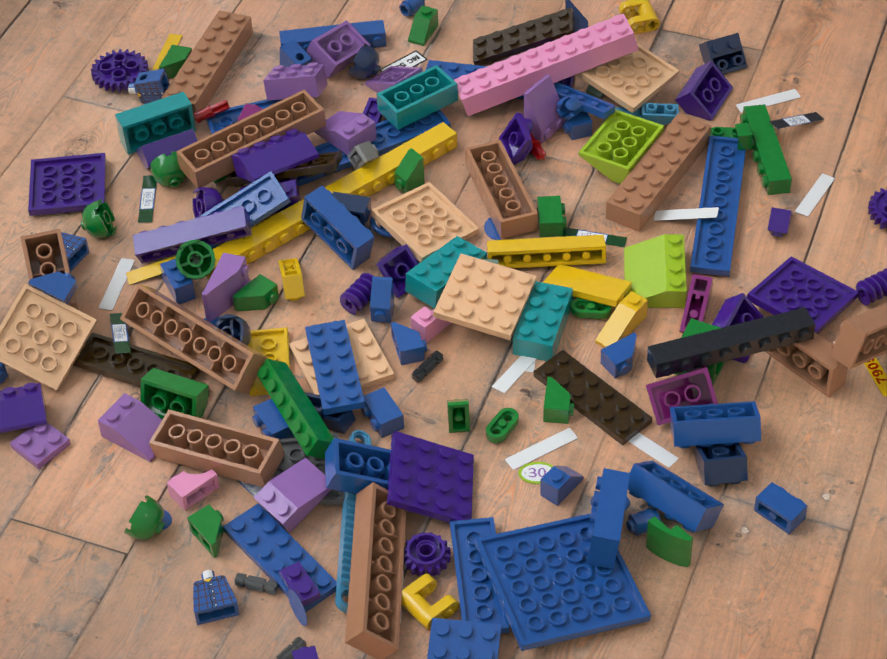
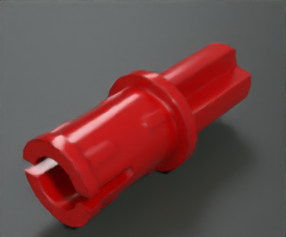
(211, 111)
(537, 150)

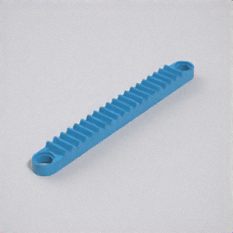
(346, 536)

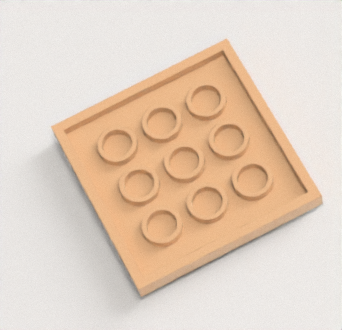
(631, 78)
(423, 220)
(485, 296)
(43, 337)
(368, 357)

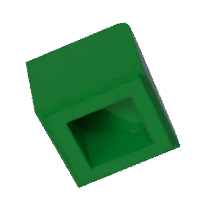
(744, 136)

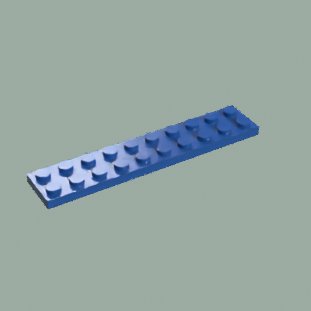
(387, 139)
(720, 189)

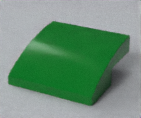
(669, 544)

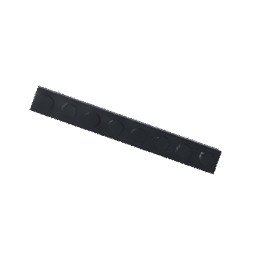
(730, 342)

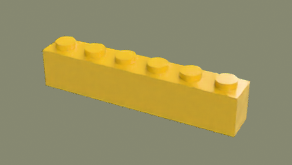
(548, 251)

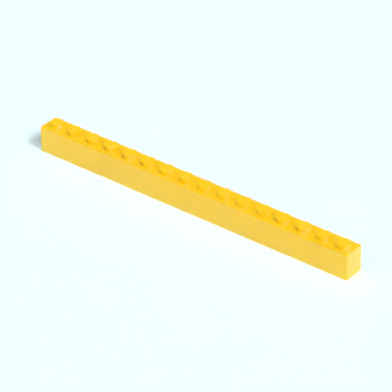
(362, 182)

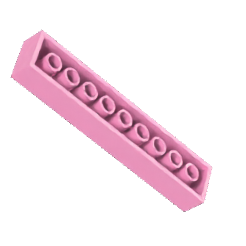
(557, 58)

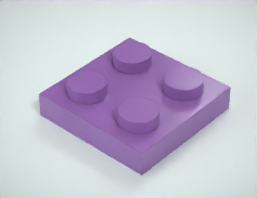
(40, 444)

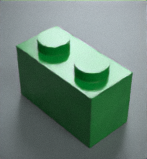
(550, 216)

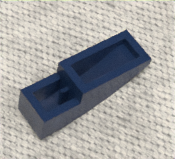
(337, 422)

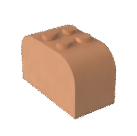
(45, 255)

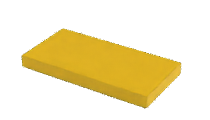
(590, 285)
(273, 345)

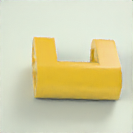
(641, 15)
(414, 602)

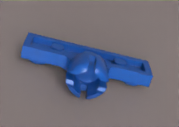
(575, 101)

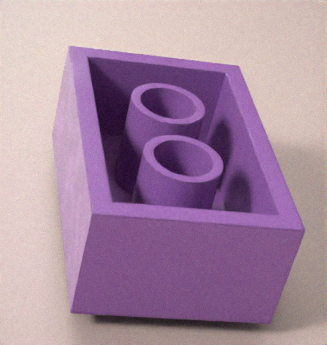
(287, 81)

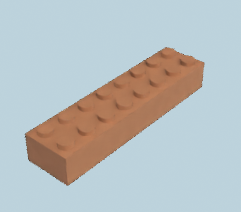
(212, 58)
(211, 156)
(658, 172)
(193, 338)
(376, 574)

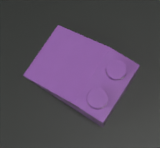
(336, 48)
(391, 77)
(541, 109)
(347, 130)
(226, 280)
(130, 426)
(293, 493)

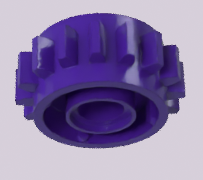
(426, 554)

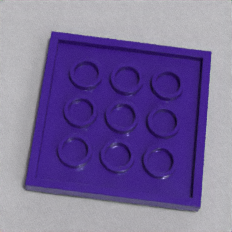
(66, 183)
(801, 286)
(430, 478)

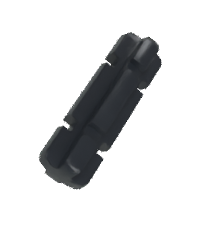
(427, 366)

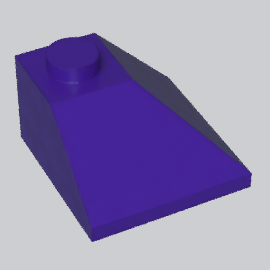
(396, 265)

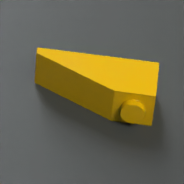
(291, 279)
(624, 320)

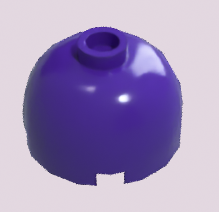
(205, 200)

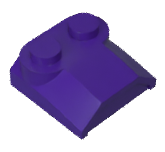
(517, 138)

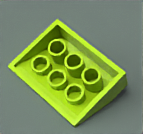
(620, 144)
(658, 270)

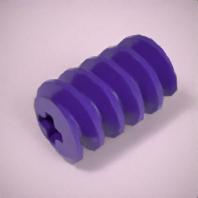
(872, 287)
(357, 294)

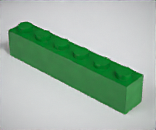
(767, 150)
(295, 408)

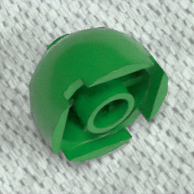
(167, 170)
(98, 220)
(195, 259)
(146, 520)

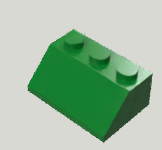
(172, 392)

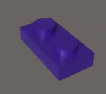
(372, 111)
(299, 581)

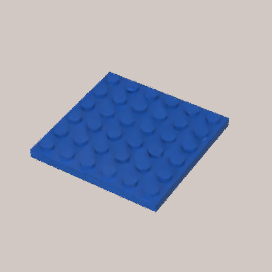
(552, 589)

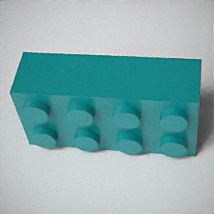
(417, 97)
(154, 121)
(430, 276)
(542, 321)

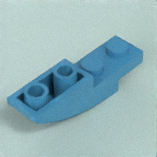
(654, 112)

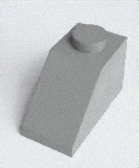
(362, 154)

